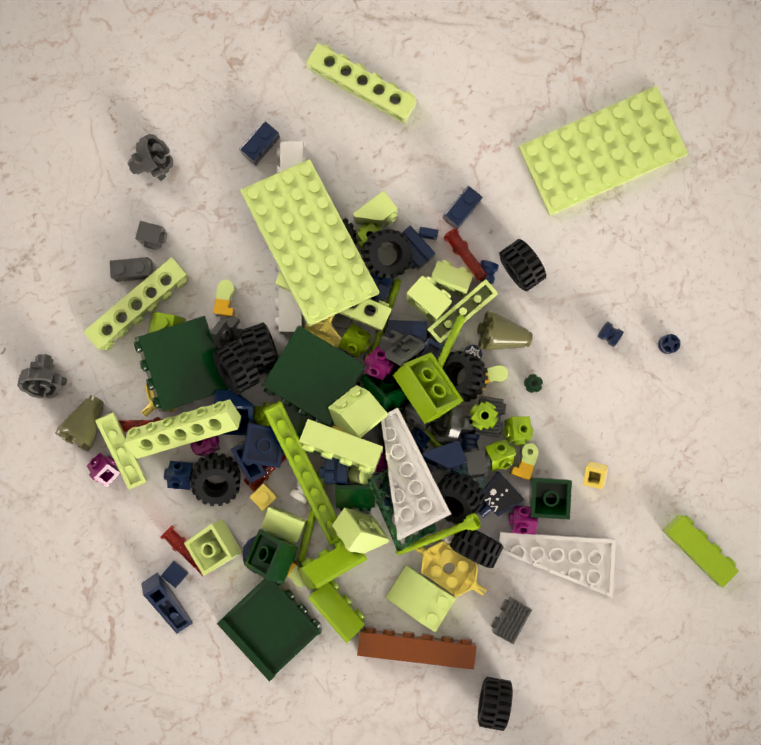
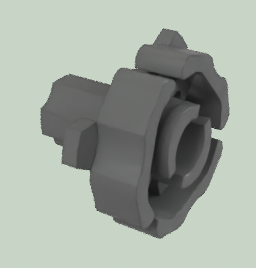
(149, 157)
(41, 378)
(451, 425)

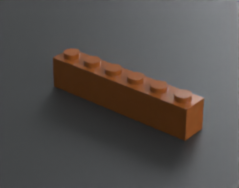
(417, 649)

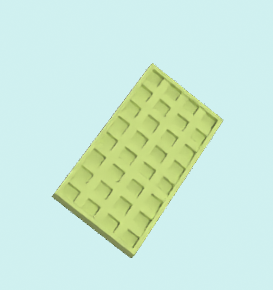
(603, 150)
(309, 242)

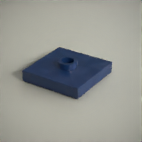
(261, 446)

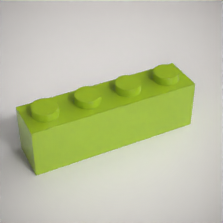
(700, 550)

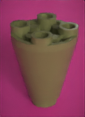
(502, 333)
(81, 424)

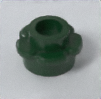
(533, 388)

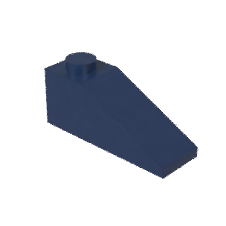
(165, 602)

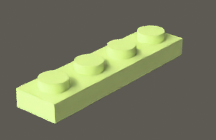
(124, 459)

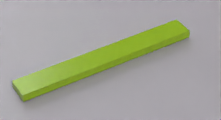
(303, 469)

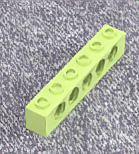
(324, 53)
(375, 321)
(96, 331)
(183, 429)

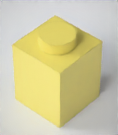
(595, 475)
(264, 496)

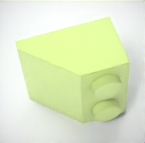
(379, 211)
(451, 278)
(357, 411)
(283, 524)
(359, 531)
(213, 547)

